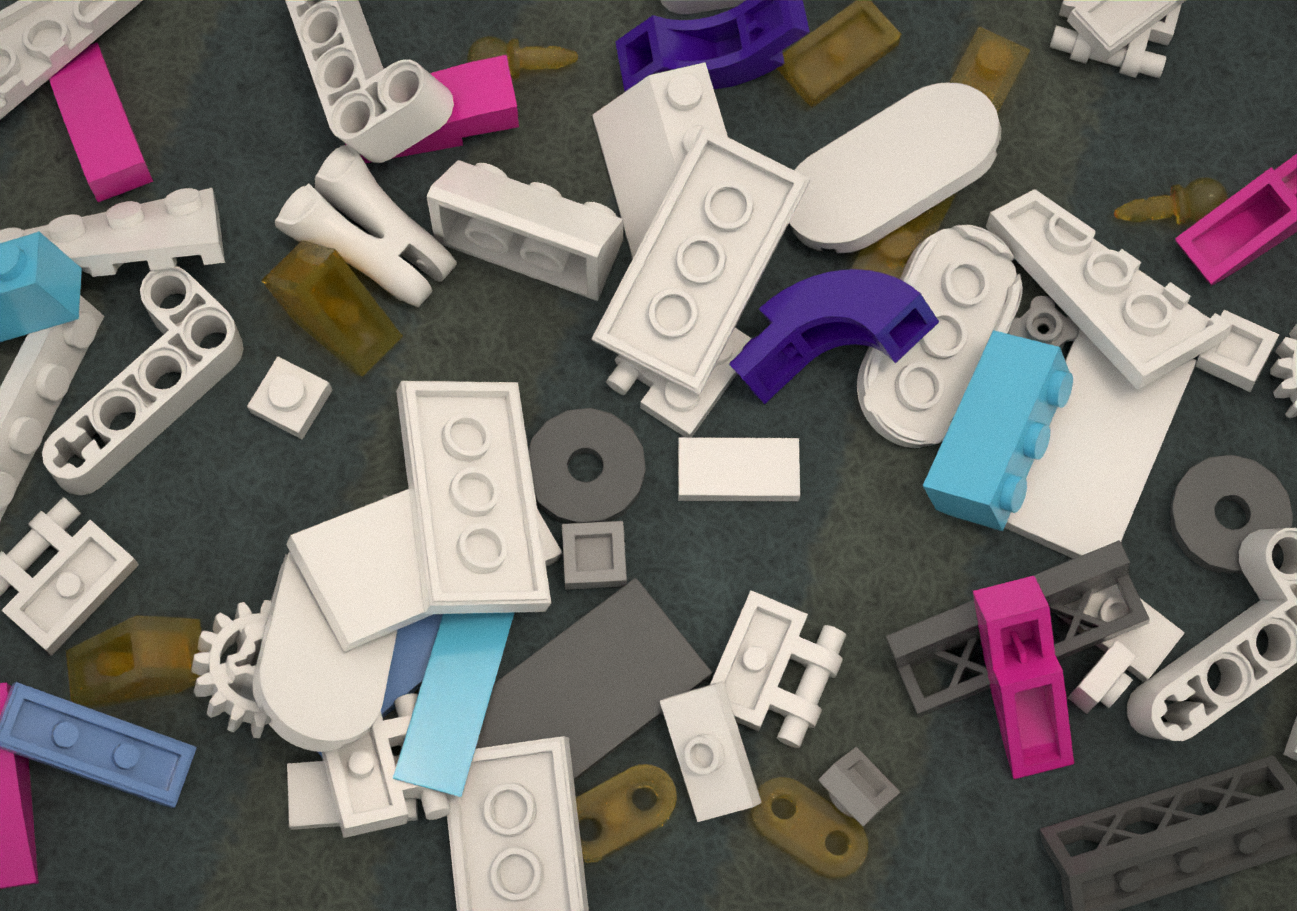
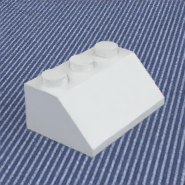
(648, 137)
(525, 227)

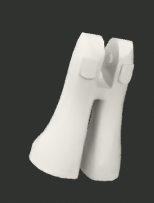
(350, 188)

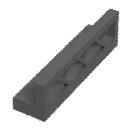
(1060, 585)
(1184, 847)

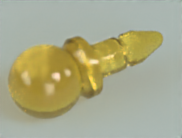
(528, 58)
(1191, 202)

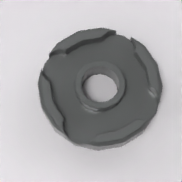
(595, 434)
(1221, 479)

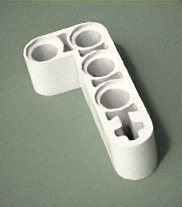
(364, 104)
(135, 386)
(1230, 648)

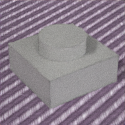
(594, 555)
(858, 787)

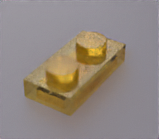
(838, 51)

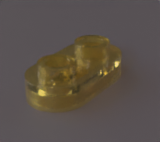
(619, 818)
(806, 831)

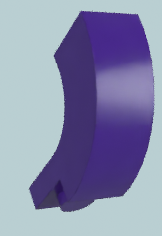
(732, 44)
(827, 314)

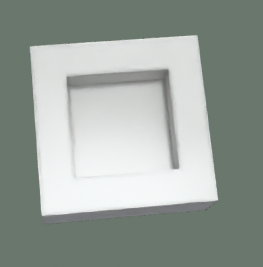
(1241, 355)
(290, 397)
(1105, 680)

